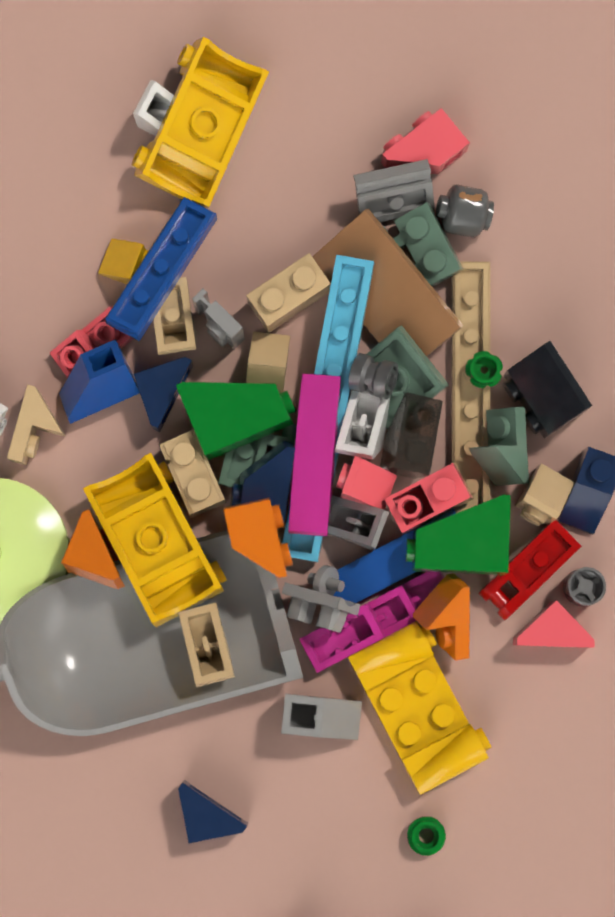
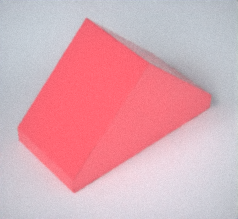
(554, 628)

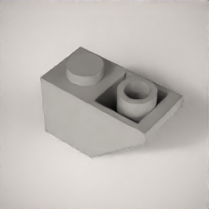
(321, 717)

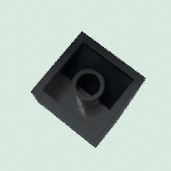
(546, 390)

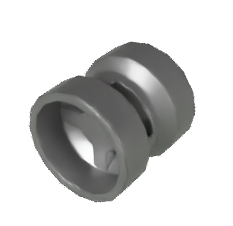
(372, 375)
(590, 584)

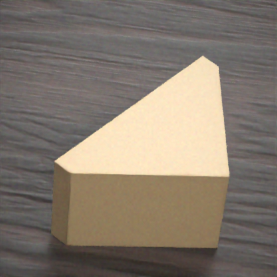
(268, 359)
(206, 644)

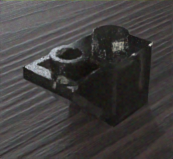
(412, 437)

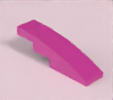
(314, 455)
(373, 623)

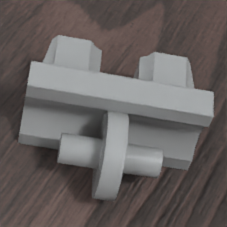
(333, 609)

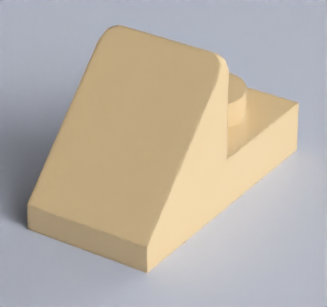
(174, 322)
(33, 416)

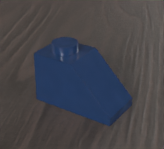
(267, 478)
(591, 491)

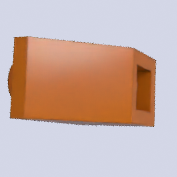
(255, 535)

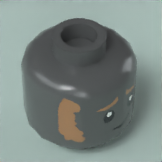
(465, 211)

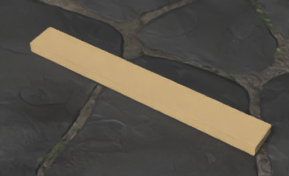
(470, 403)

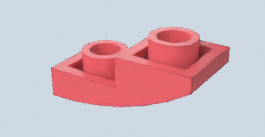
(86, 339)

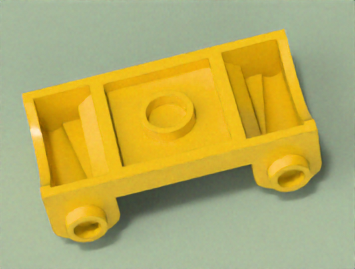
(201, 123)
(154, 540)
(419, 707)

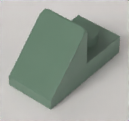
(506, 454)

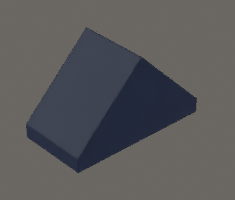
(159, 389)
(206, 817)

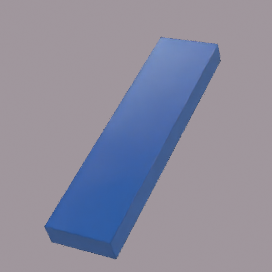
(161, 269)
(379, 568)

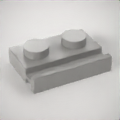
(394, 190)
(220, 323)

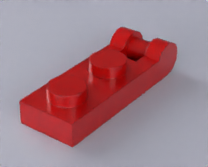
(531, 568)

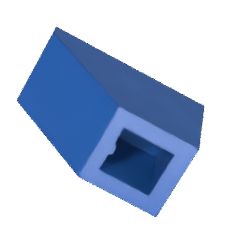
(97, 382)

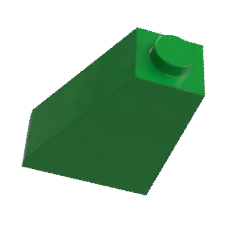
(234, 413)
(465, 542)

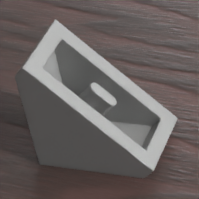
(356, 522)

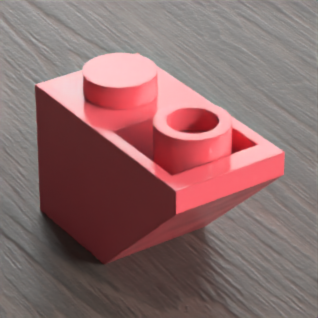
(432, 139)
(365, 483)
(429, 498)

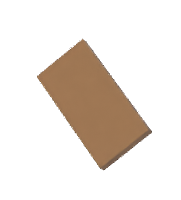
(397, 289)

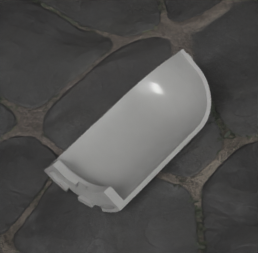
(95, 663)

